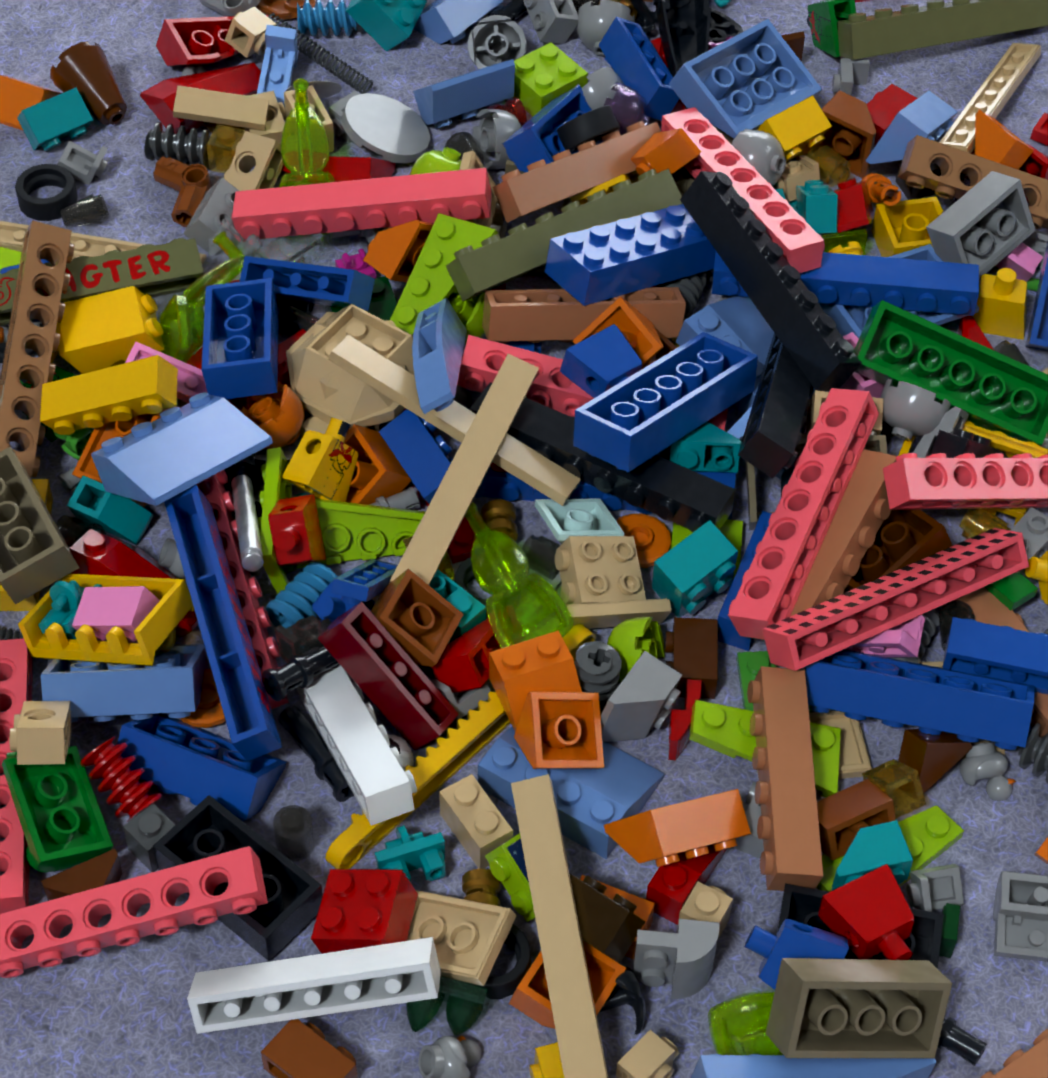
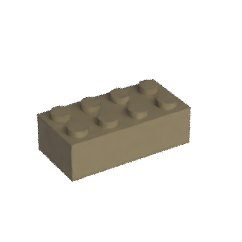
(30, 541)
(858, 1008)

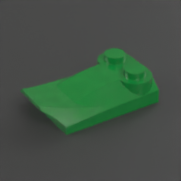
(57, 812)

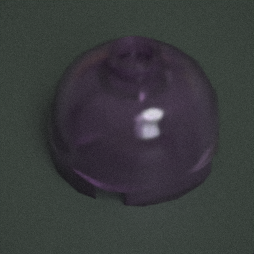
(627, 107)

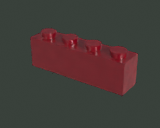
(388, 676)

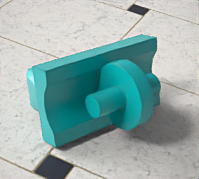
(64, 606)
(414, 852)

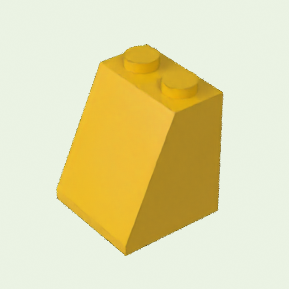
(106, 326)

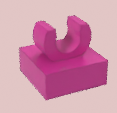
(356, 263)

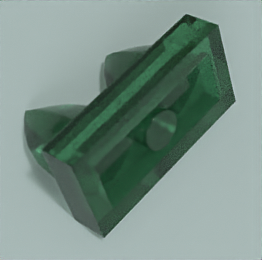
(463, 1006)

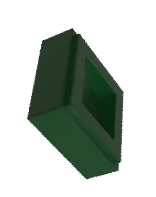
(949, 929)

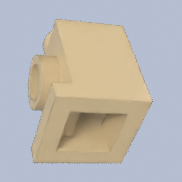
(796, 174)
(648, 1058)

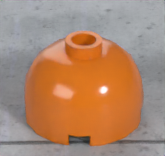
(278, 415)

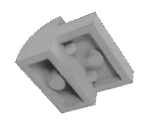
(1021, 916)
(677, 958)

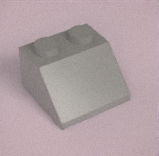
(640, 700)

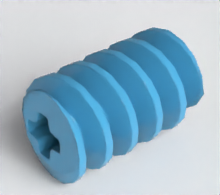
(325, 18)
(299, 595)

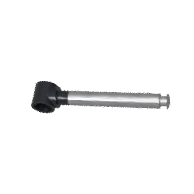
(241, 478)

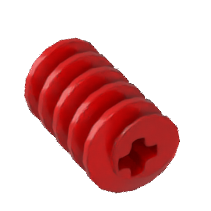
(120, 779)

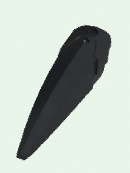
(683, 30)

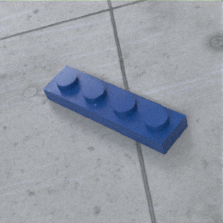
(363, 581)

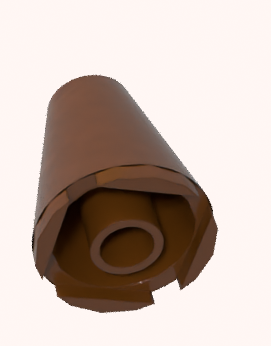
(89, 71)

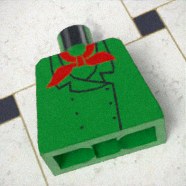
(823, 21)

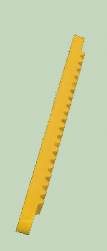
(437, 767)

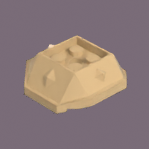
(330, 390)

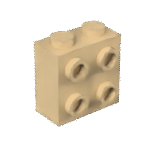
(599, 569)

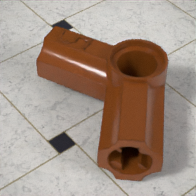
(190, 181)

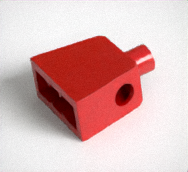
(296, 531)
(870, 915)

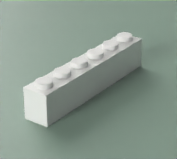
(359, 745)
(315, 985)

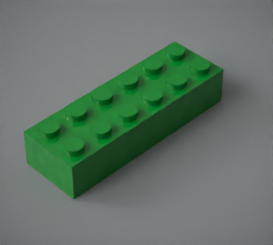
(981, 381)

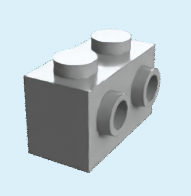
(552, 19)
(214, 207)

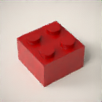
(364, 909)

